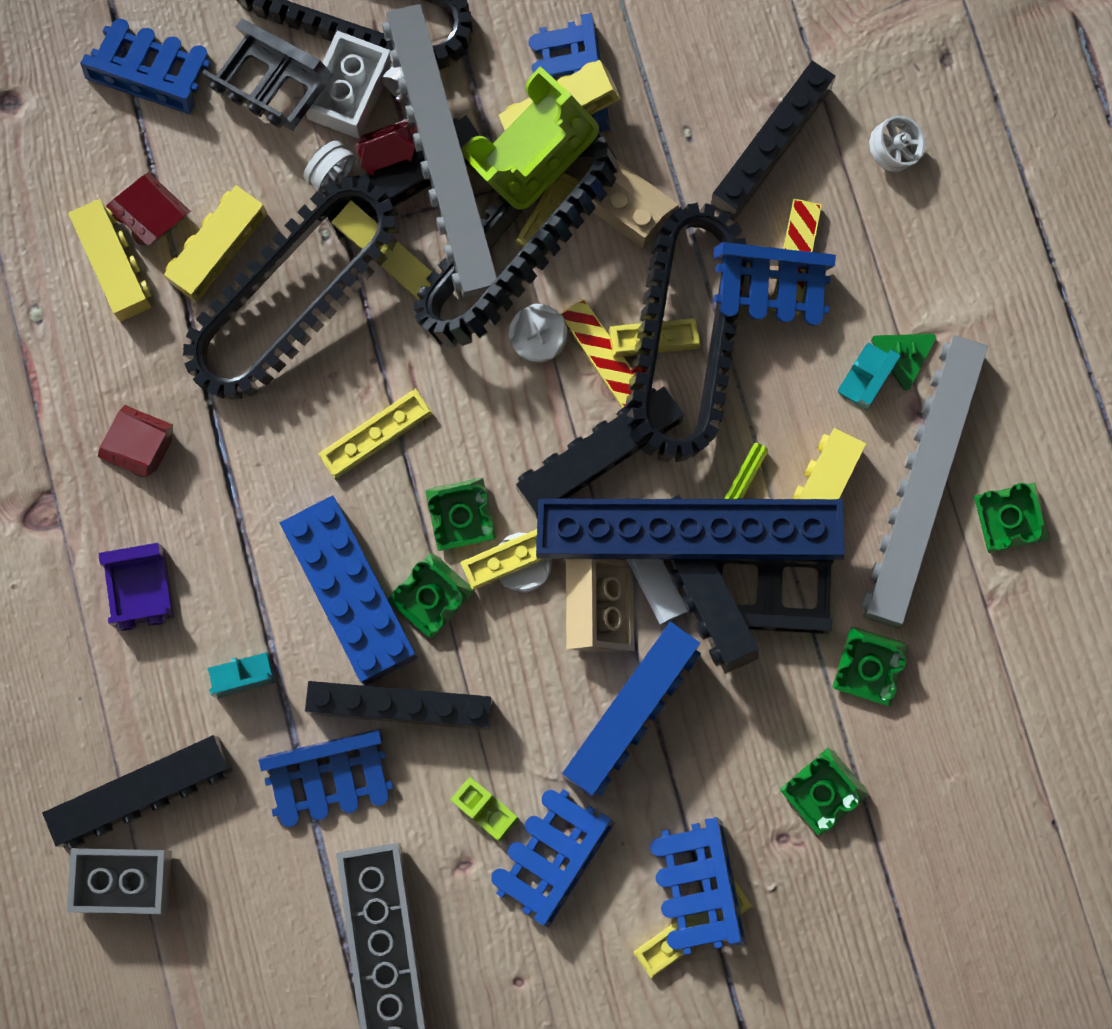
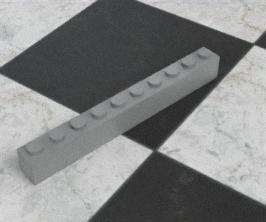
(440, 149)
(925, 481)

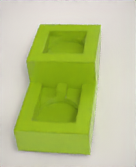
(485, 809)

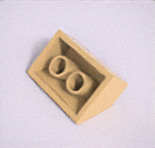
(634, 207)
(599, 605)

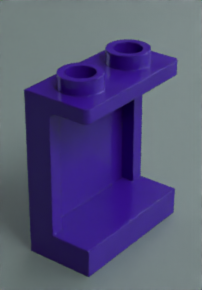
(137, 586)

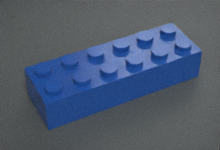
(348, 590)
(631, 709)

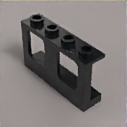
(284, 63)
(769, 612)

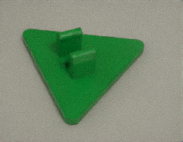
(913, 353)

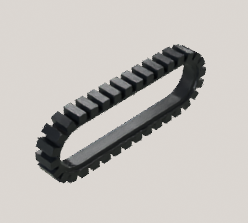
(329, 25)
(522, 266)
(650, 332)
(245, 383)

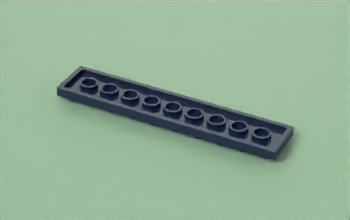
(690, 529)

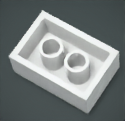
(355, 84)

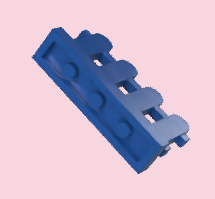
(571, 63)
(144, 82)
(759, 273)
(311, 771)
(550, 873)
(707, 901)

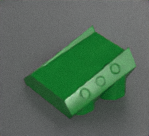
(460, 514)
(1012, 517)
(431, 595)
(870, 666)
(824, 791)

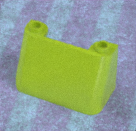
(536, 144)

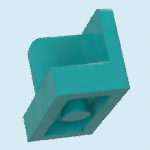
(867, 375)
(240, 675)

